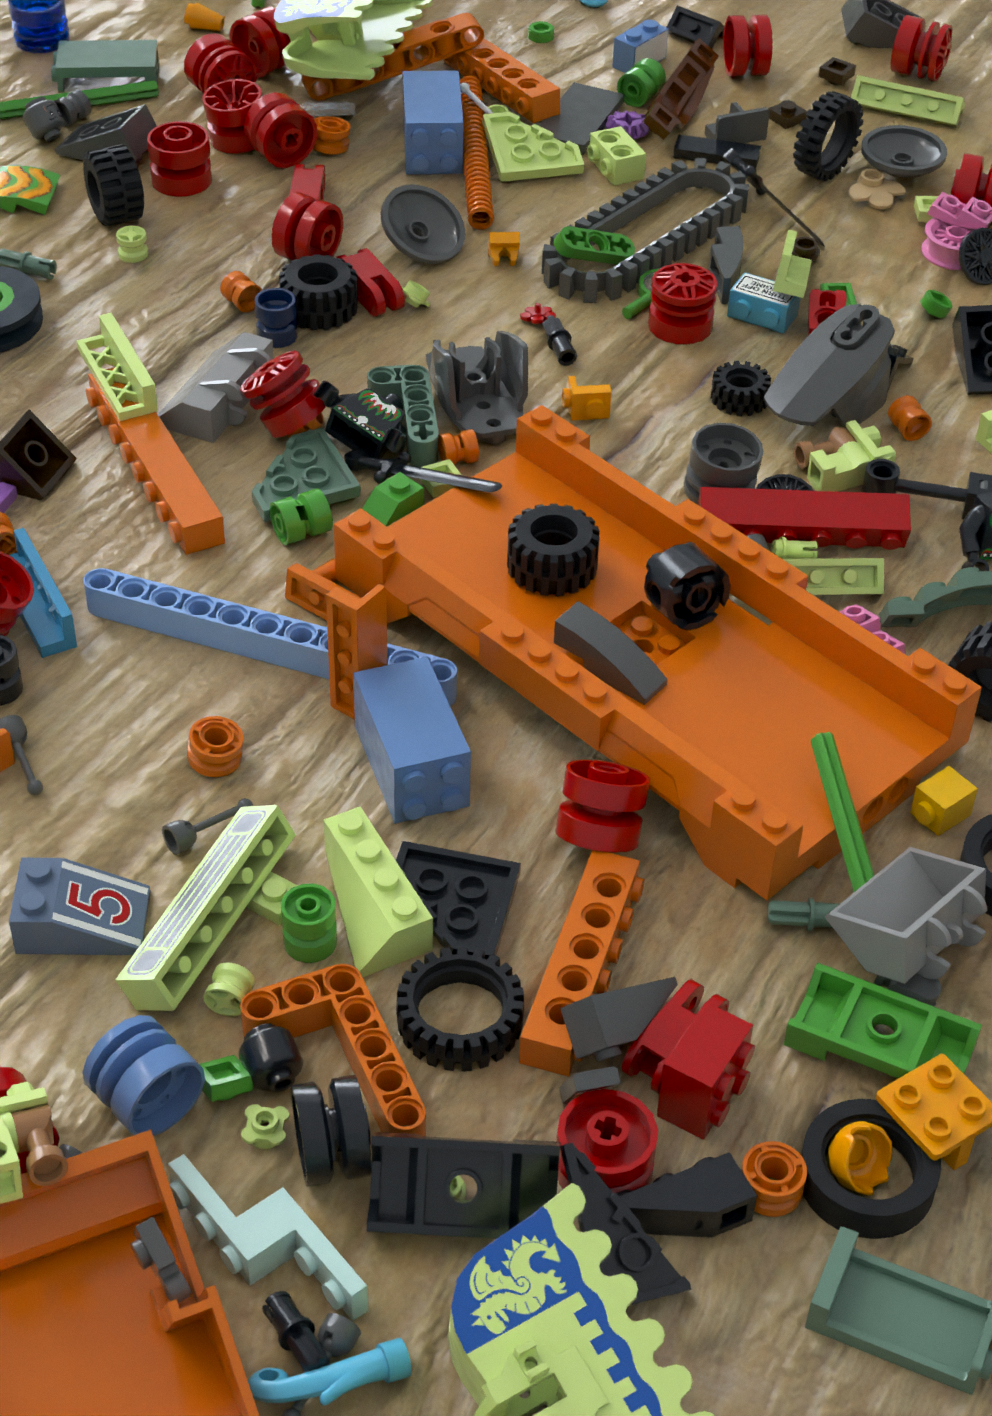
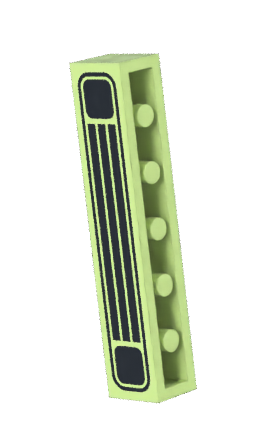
(205, 909)

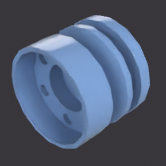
(143, 1075)

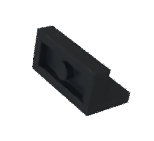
(693, 25)

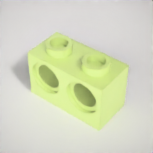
(617, 155)

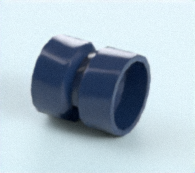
(276, 316)

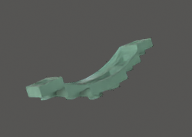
(965, 588)

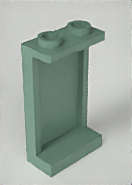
(105, 59)
(902, 1316)

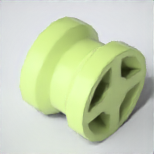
(132, 244)
(228, 988)

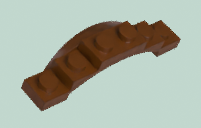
(682, 91)

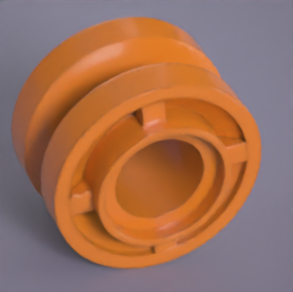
(332, 135)
(215, 746)
(779, 1162)

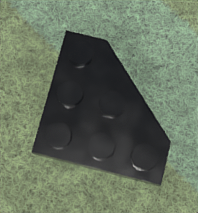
(463, 894)

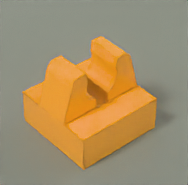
(503, 245)

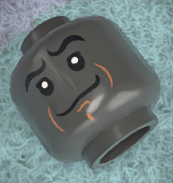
(43, 119)

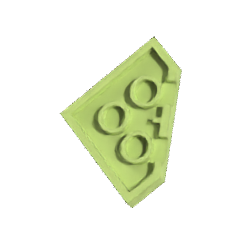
(528, 151)

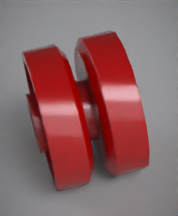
(260, 40)
(747, 45)
(280, 130)
(306, 227)
(613, 1134)

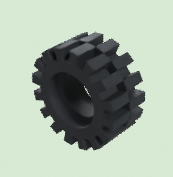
(740, 388)

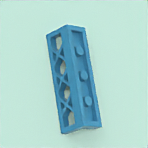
(47, 614)

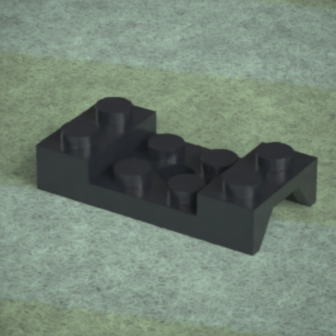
(415, 1175)

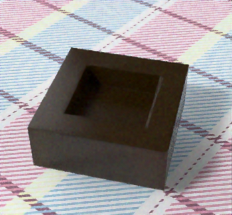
(837, 71)
(787, 114)

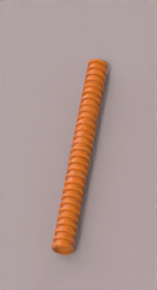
(476, 159)

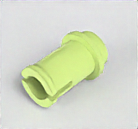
(794, 549)

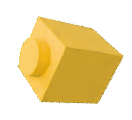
(943, 800)

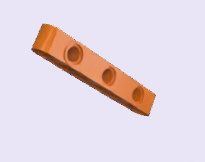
(437, 42)

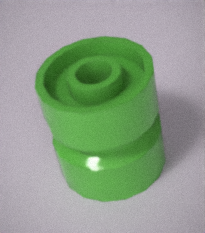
(641, 82)
(306, 514)
(309, 923)

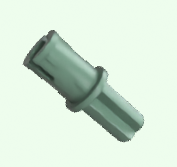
(28, 263)
(800, 913)

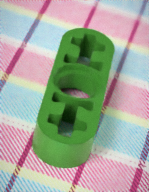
(574, 243)

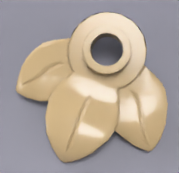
(875, 189)

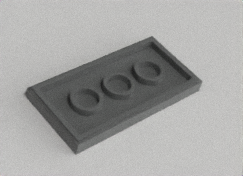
(581, 112)

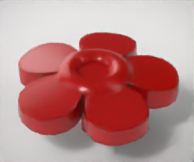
(537, 314)

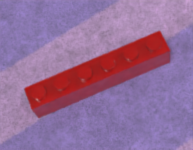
(817, 516)

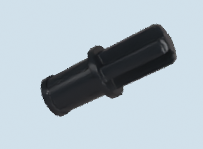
(559, 341)
(295, 1331)

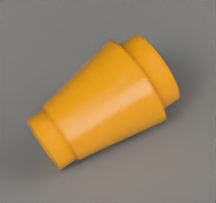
(201, 17)

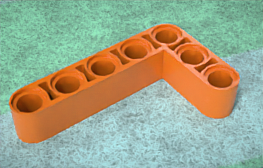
(342, 1000)

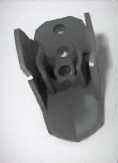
(836, 369)
(482, 384)

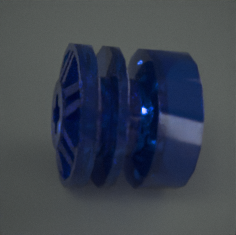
(39, 24)

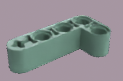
(414, 389)

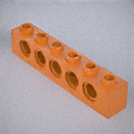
(509, 81)
(581, 957)

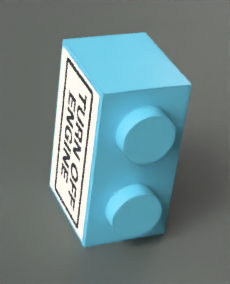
(757, 303)

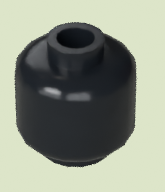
(271, 1057)

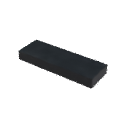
(697, 147)

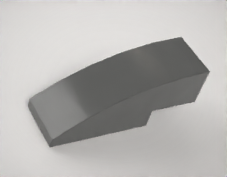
(726, 259)
(608, 653)

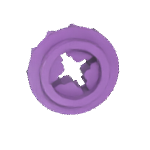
(630, 122)

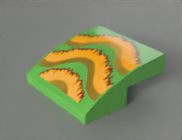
(26, 187)

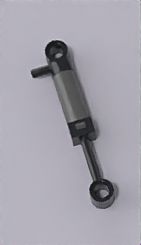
(884, 474)

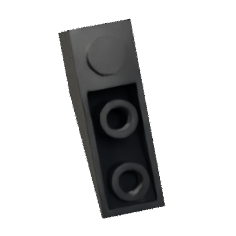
(695, 1201)

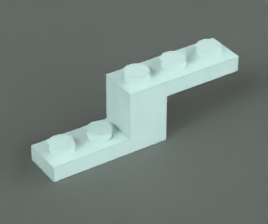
(267, 1238)

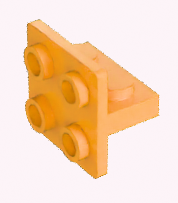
(938, 1109)

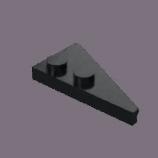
(631, 1248)

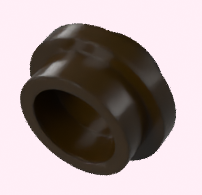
(806, 248)

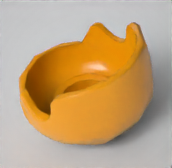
(860, 1157)

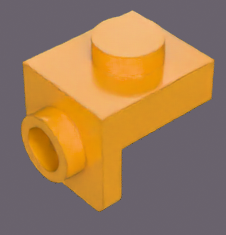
(587, 401)

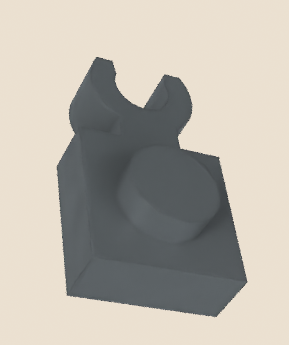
(152, 1250)

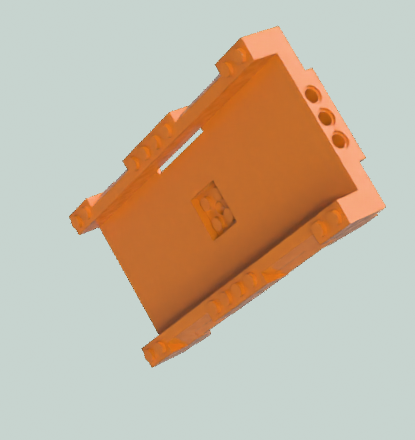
(740, 694)

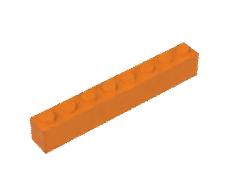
(164, 472)

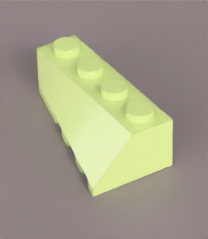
(375, 899)

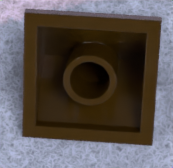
(32, 457)

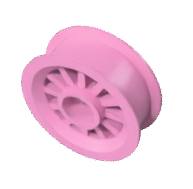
(943, 243)

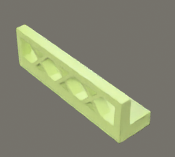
(908, 100)
(792, 271)
(128, 370)
(842, 575)

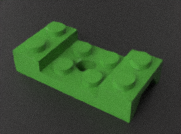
(841, 1018)

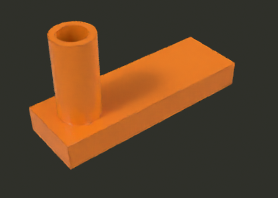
(310, 587)

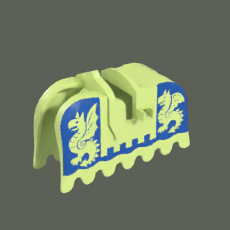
(348, 32)
(550, 1323)

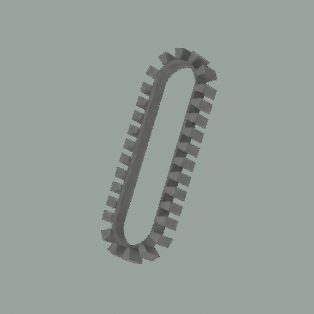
(661, 251)

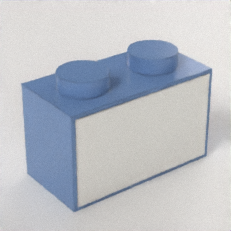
(640, 42)

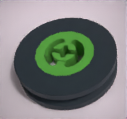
(19, 308)

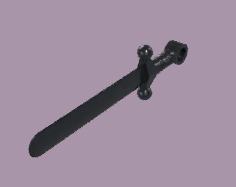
(756, 181)
(389, 467)

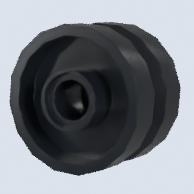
(331, 1130)

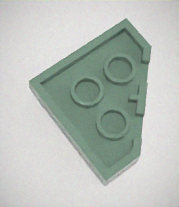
(306, 464)

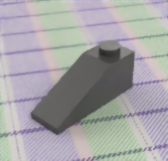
(614, 1017)

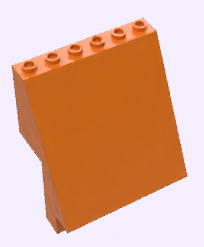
(85, 1320)

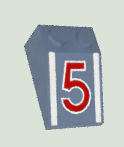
(76, 910)

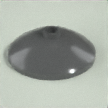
(903, 150)
(422, 224)

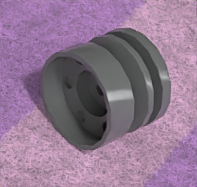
(722, 457)

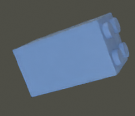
(432, 122)
(412, 739)

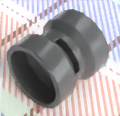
(74, 106)

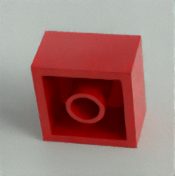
(705, 1071)

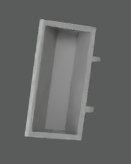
(213, 392)
(911, 914)

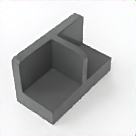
(740, 125)

